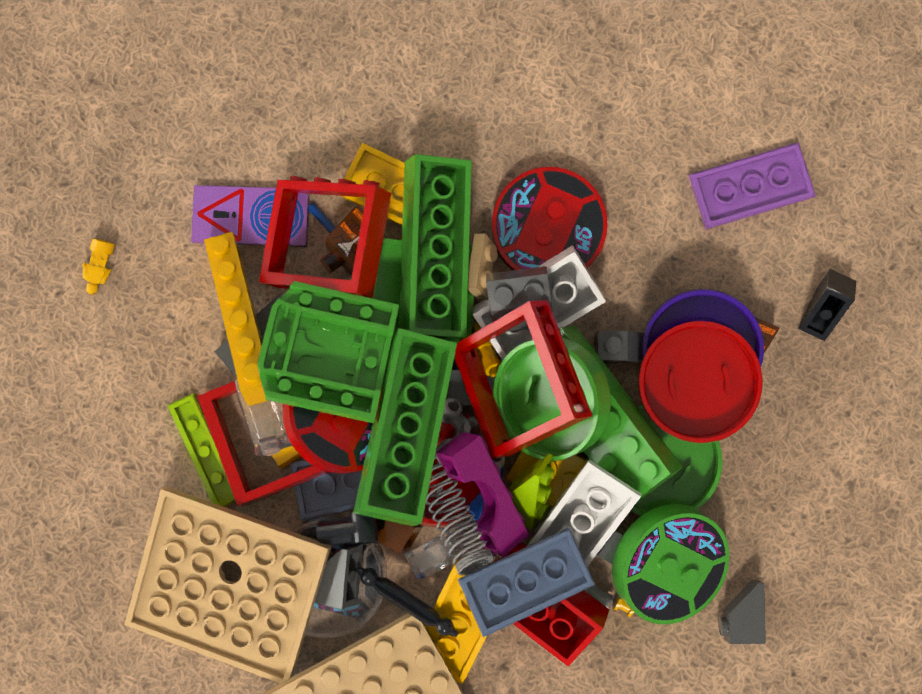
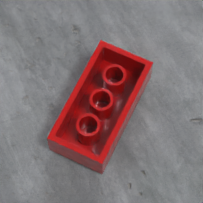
(566, 625)

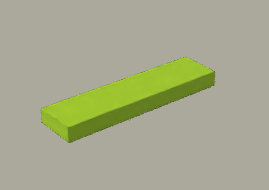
(202, 449)

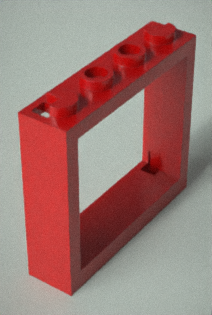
(369, 240)
(555, 363)
(229, 457)

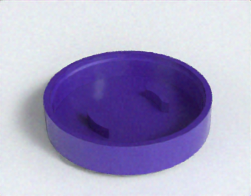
(705, 306)

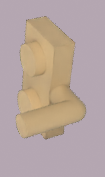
(481, 263)

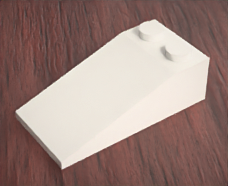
(590, 508)

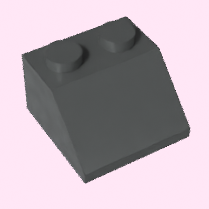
(514, 288)

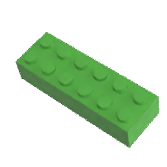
(435, 246)
(406, 428)
(629, 442)

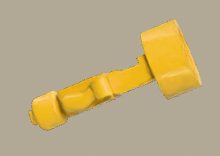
(96, 270)

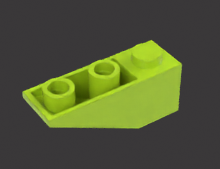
(532, 491)

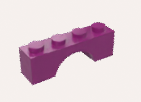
(500, 523)

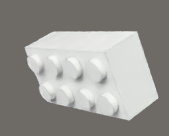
(571, 293)

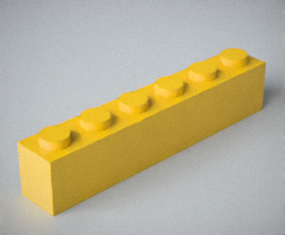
(237, 313)

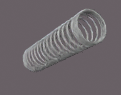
(474, 560)

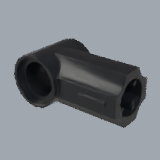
(349, 529)

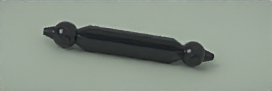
(407, 601)

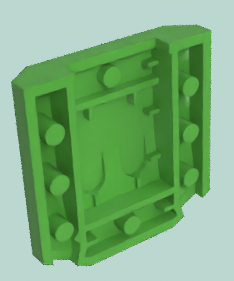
(327, 351)

